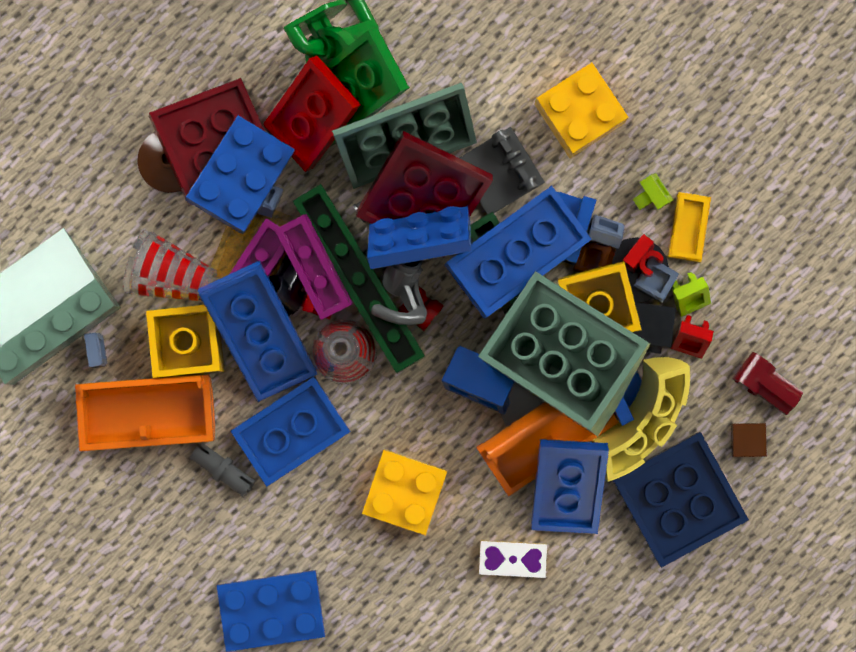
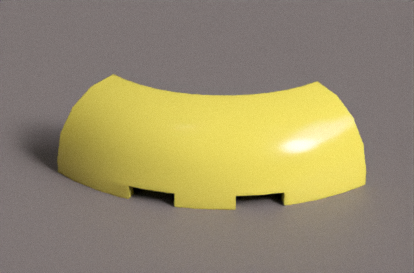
(654, 412)

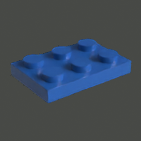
(240, 175)
(419, 237)
(290, 431)
(569, 486)
(271, 610)

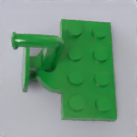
(352, 53)

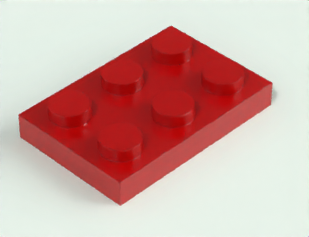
(310, 112)

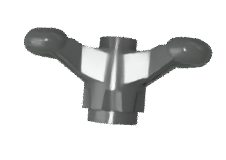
(403, 281)

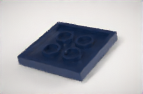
(680, 499)

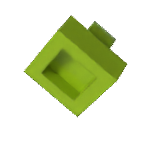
(654, 192)
(691, 295)

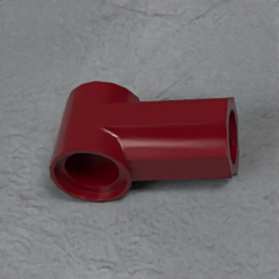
(764, 381)

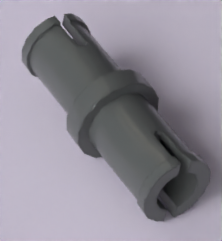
(222, 469)

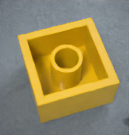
(581, 110)
(606, 291)
(184, 342)
(404, 492)

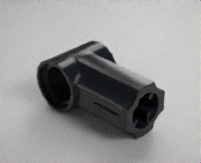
(288, 286)

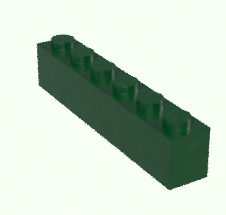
(358, 278)

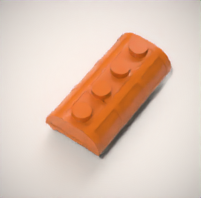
(145, 412)
(515, 450)

